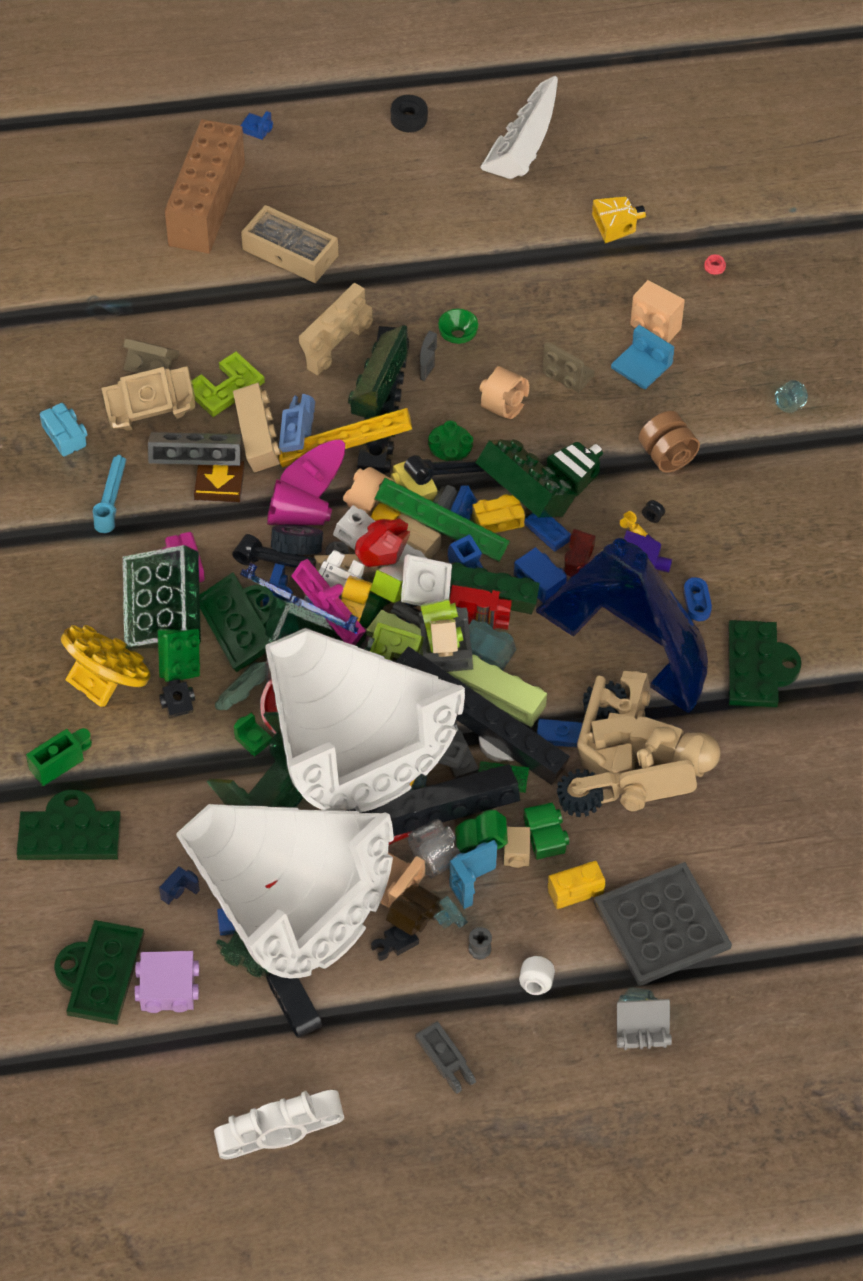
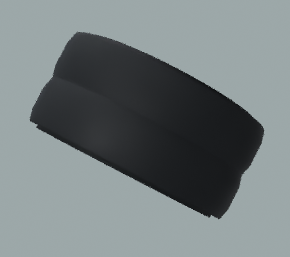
(405, 104)

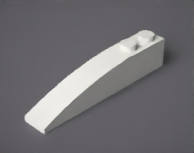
(519, 146)

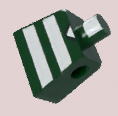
(576, 465)

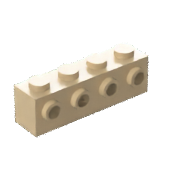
(256, 427)

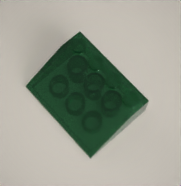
(160, 594)

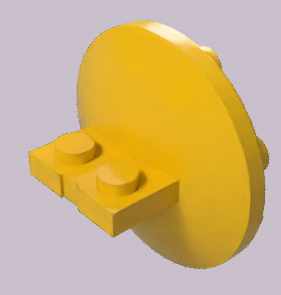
(101, 664)

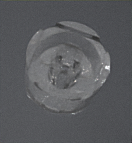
(434, 846)

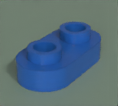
(697, 601)

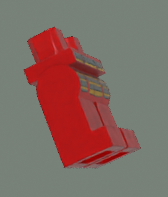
(482, 606)

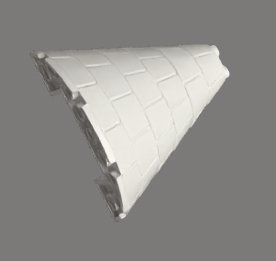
(357, 721)
(327, 873)

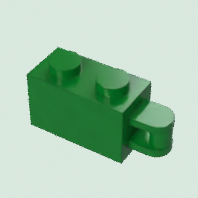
(58, 754)

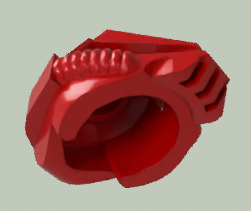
(382, 542)

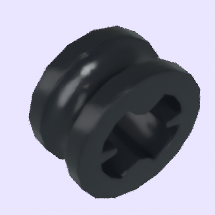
(653, 511)

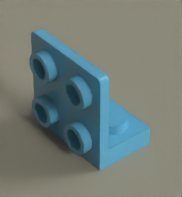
(645, 358)
(469, 866)

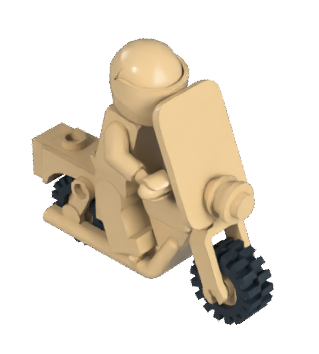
(618, 736)

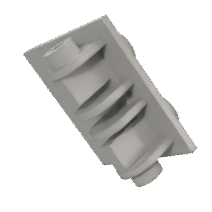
(643, 1024)

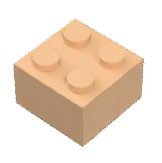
(657, 311)

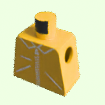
(616, 217)

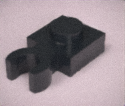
(396, 941)

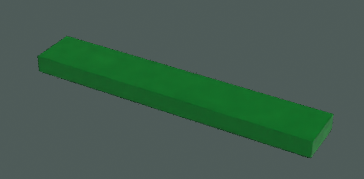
(440, 518)

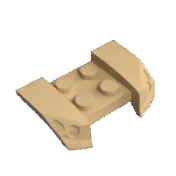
(148, 395)

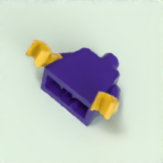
(642, 539)

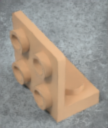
(402, 877)

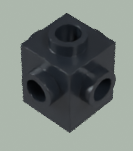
(177, 707)

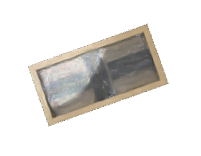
(290, 243)

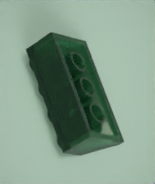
(379, 373)

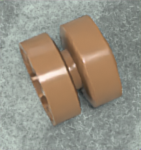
(669, 441)

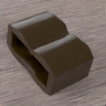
(414, 909)

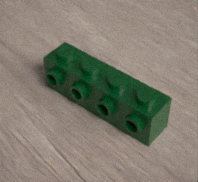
(521, 591)

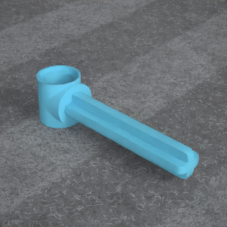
(105, 512)

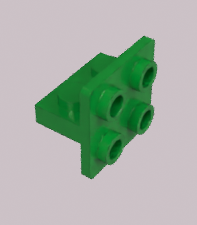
(178, 654)

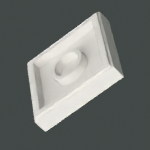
(425, 580)

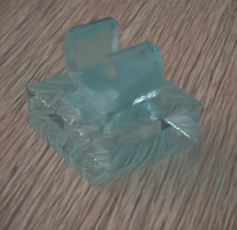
(450, 914)

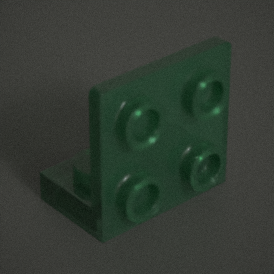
(237, 953)

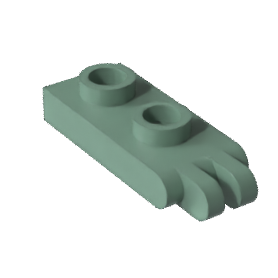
(241, 686)

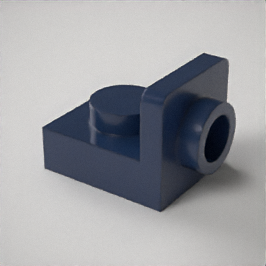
(176, 883)

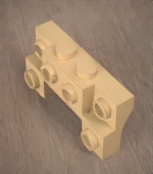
(334, 324)

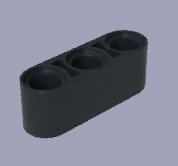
(294, 1004)

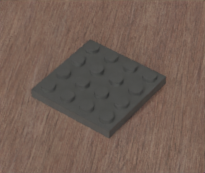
(662, 923)

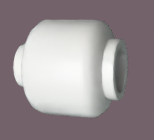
(537, 975)

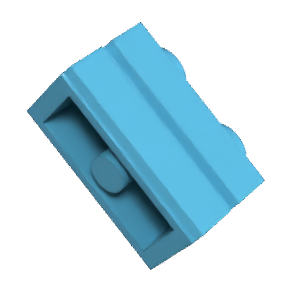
(63, 429)

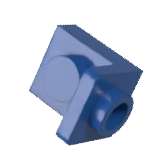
(257, 126)

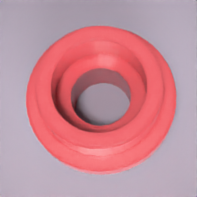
(715, 264)

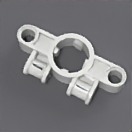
(278, 1123)

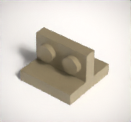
(147, 356)

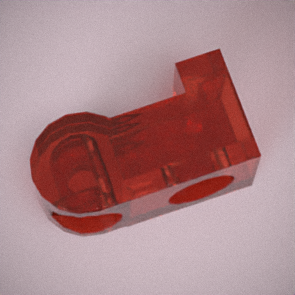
(582, 547)

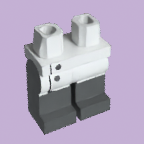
(334, 574)

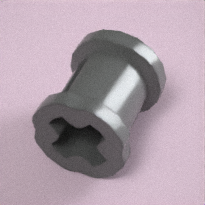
(483, 936)

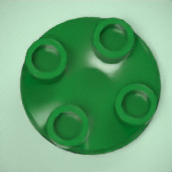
(450, 441)

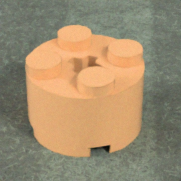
(504, 393)
(365, 489)

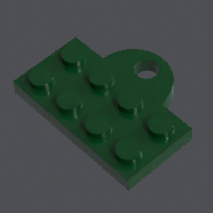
(237, 619)
(757, 663)
(69, 831)
(100, 971)

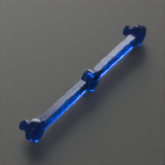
(349, 625)

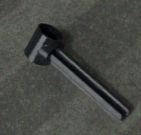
(423, 469)
(251, 550)

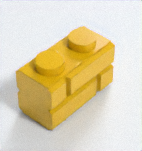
(499, 514)
(576, 884)

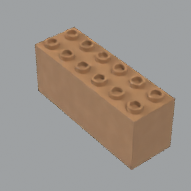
(205, 186)

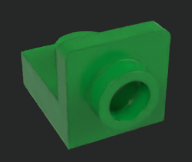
(251, 735)

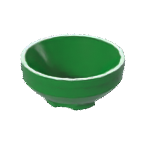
(458, 320)

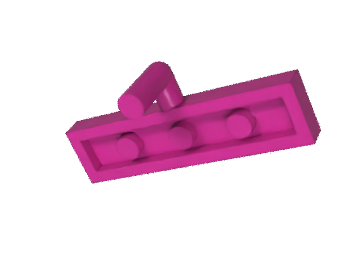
(326, 598)

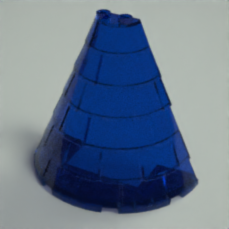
(632, 589)

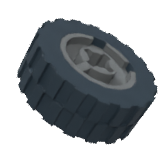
(296, 539)

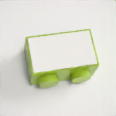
(389, 581)

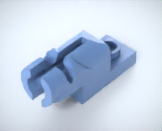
(296, 423)

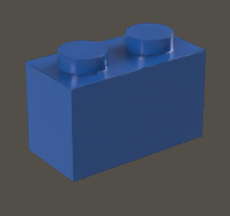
(541, 570)

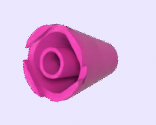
(296, 507)

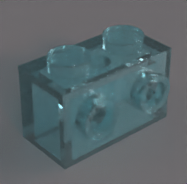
(490, 644)

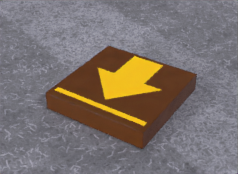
(219, 482)

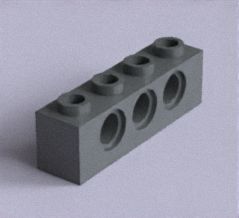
(195, 448)

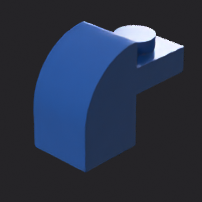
(465, 552)

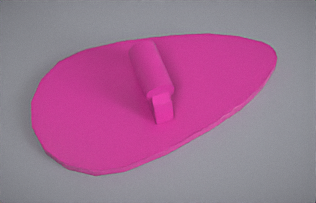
(316, 468)

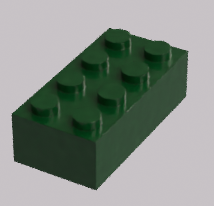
(526, 478)

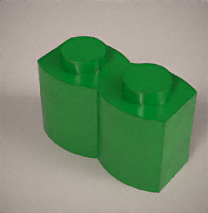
(485, 828)
(545, 830)

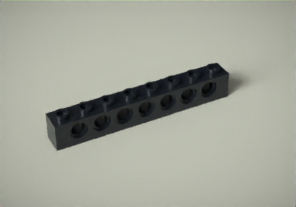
(376, 452)

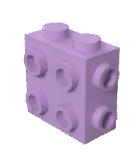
(167, 981)

